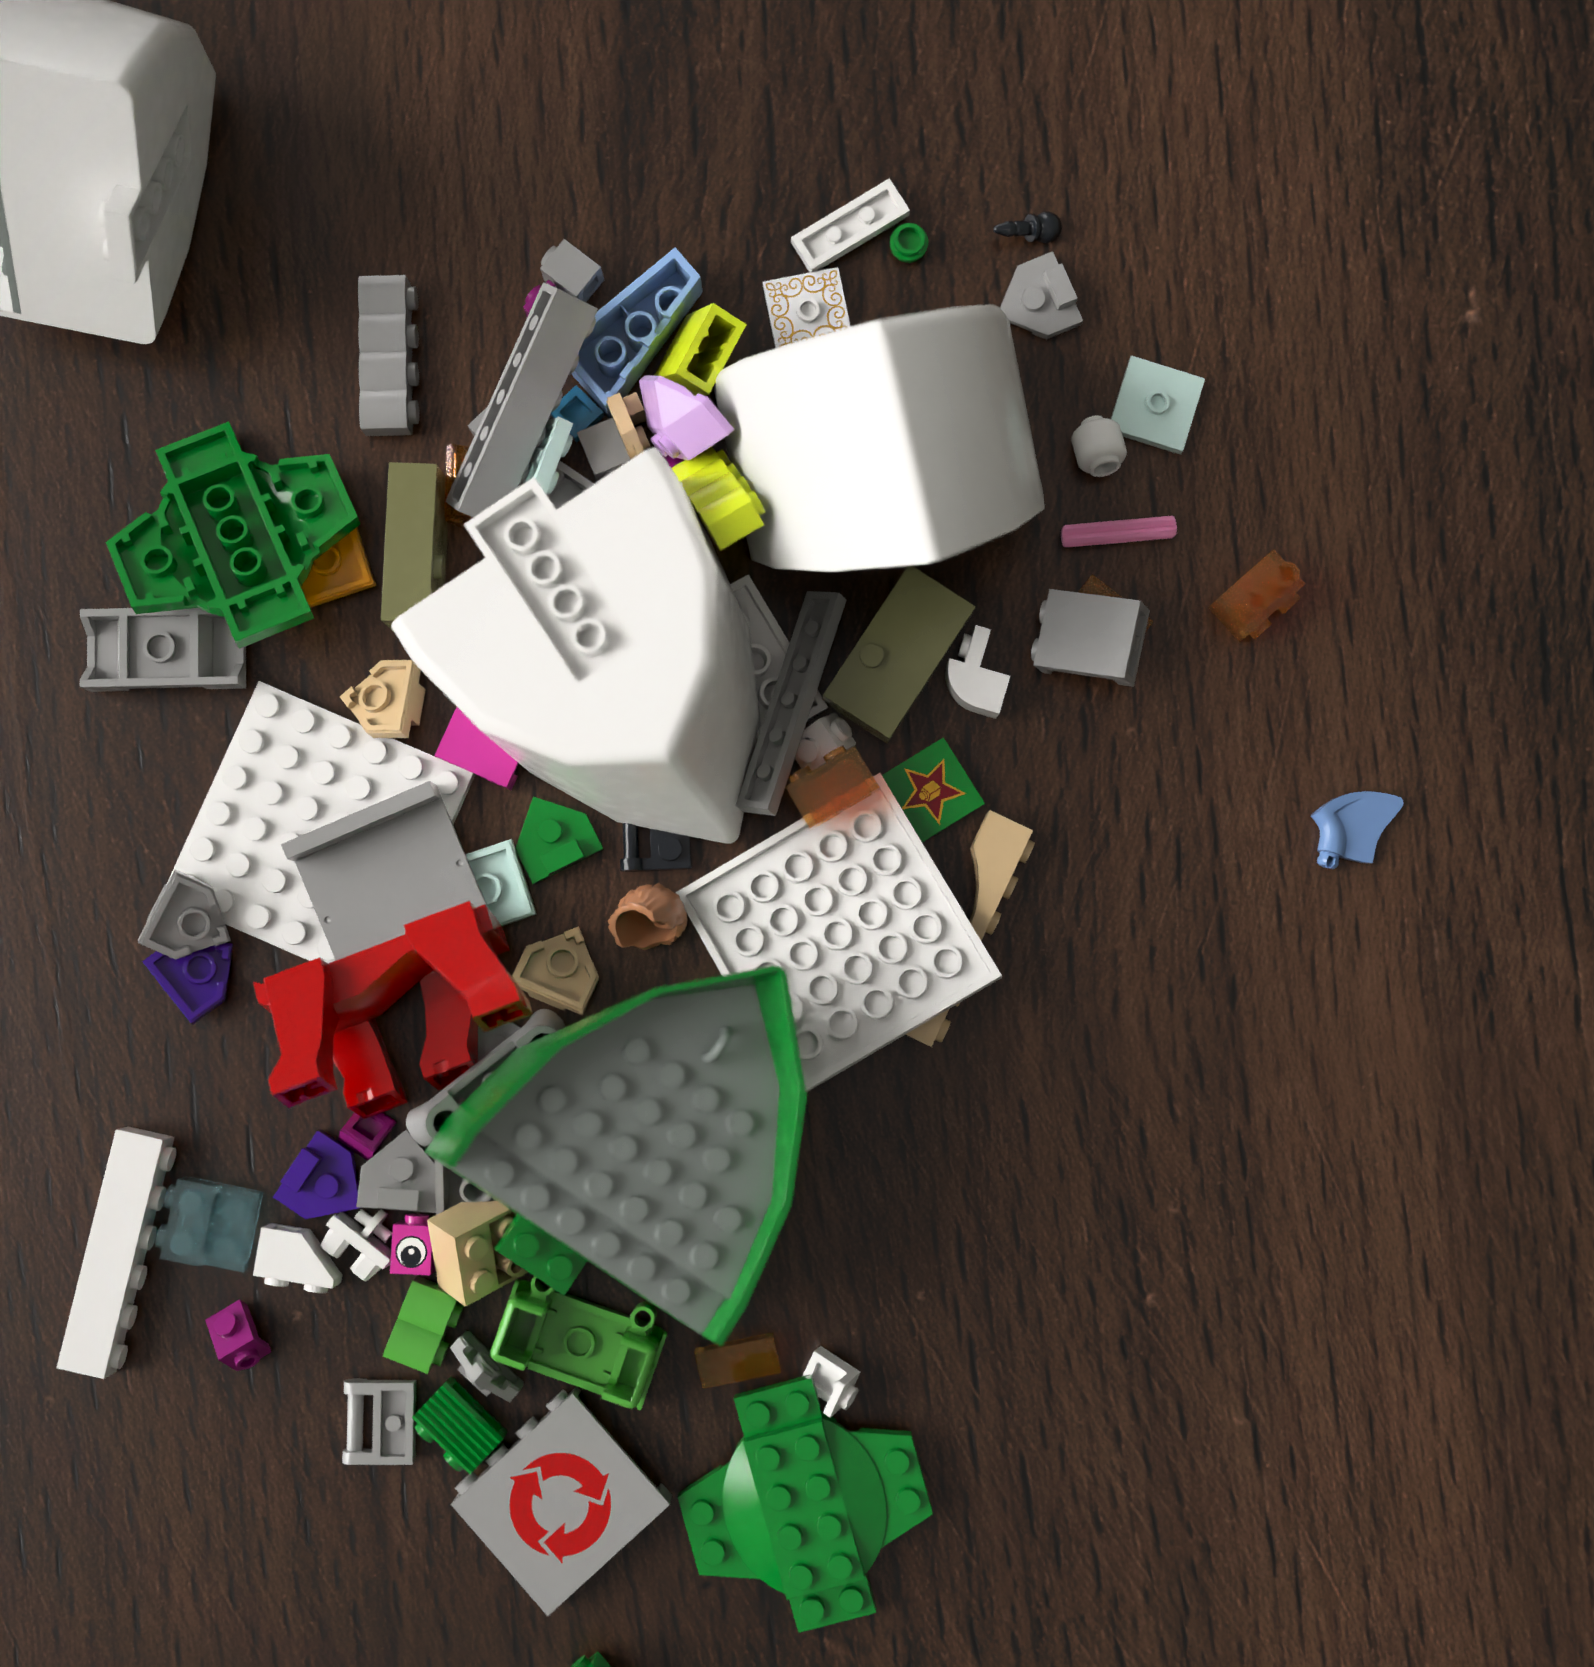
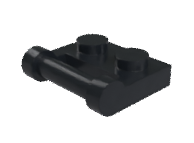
(668, 851)

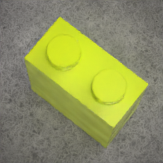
(701, 349)

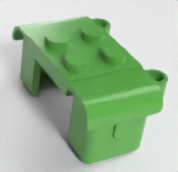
(580, 1342)

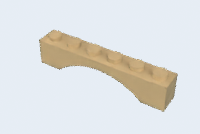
(995, 855)

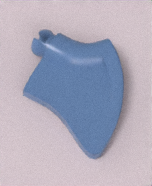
(1353, 826)

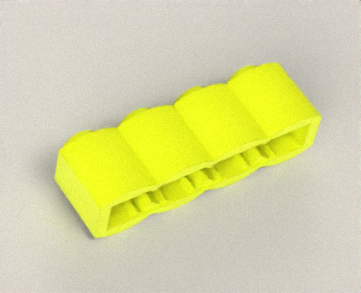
(720, 496)

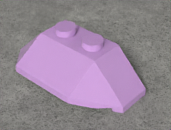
(679, 420)

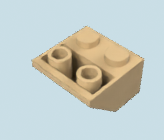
(465, 1252)

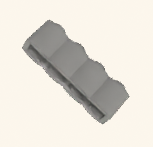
(386, 355)

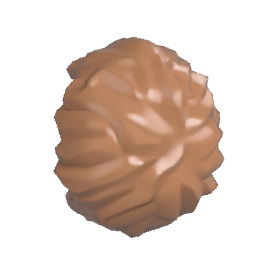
(648, 917)

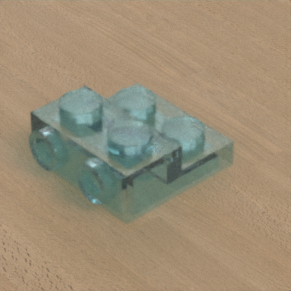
(209, 1224)

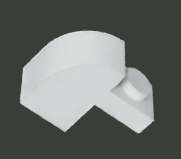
(974, 686)

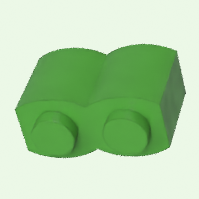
(422, 1326)

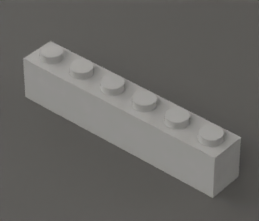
(523, 400)

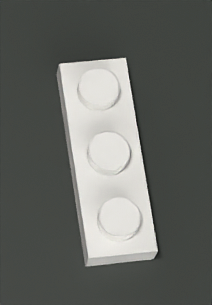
(850, 226)

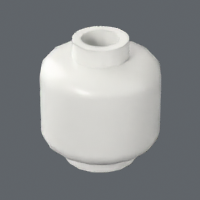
(1099, 446)

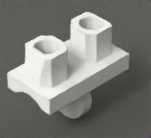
(346, 1231)

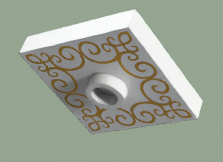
(805, 306)

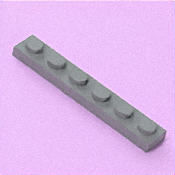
(791, 703)

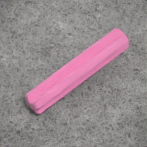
(1118, 531)

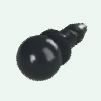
(1044, 227)

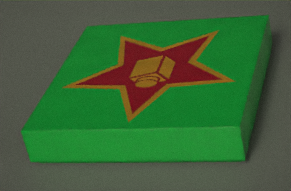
(933, 789)

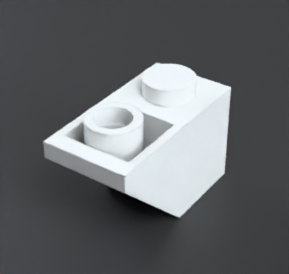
(294, 1256)

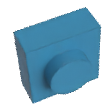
(579, 410)

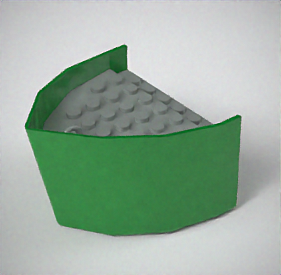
(647, 1144)

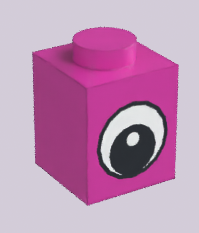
(412, 1246)

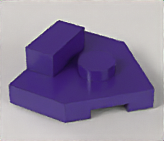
(194, 981)
(320, 1179)

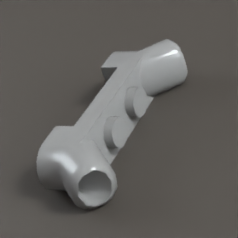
(429, 1117)

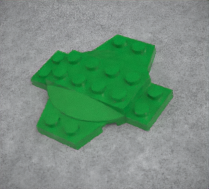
(233, 535)
(805, 1503)

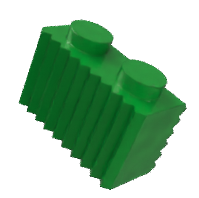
(459, 1426)

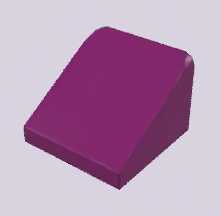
(367, 1134)

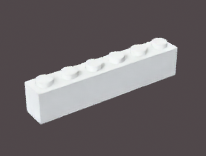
(116, 1252)

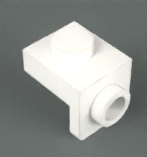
(822, 738)
(833, 1380)

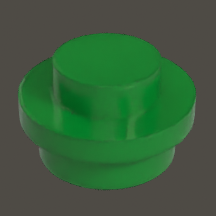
(909, 242)

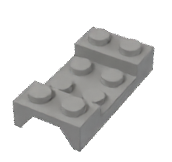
(160, 650)

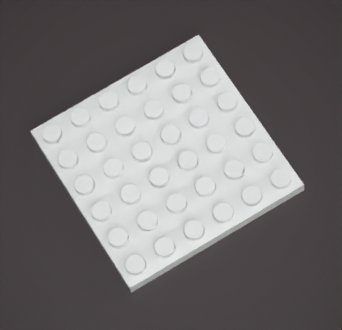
(283, 778)
(852, 922)

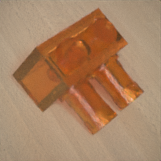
(1257, 595)
(831, 787)

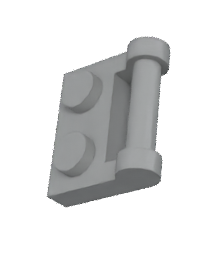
(392, 1422)

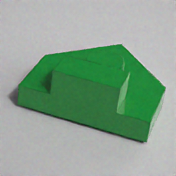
(554, 839)

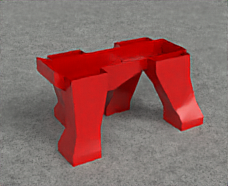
(330, 1009)

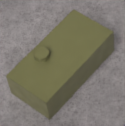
(413, 537)
(898, 653)

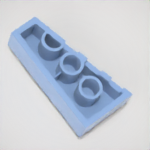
(636, 327)

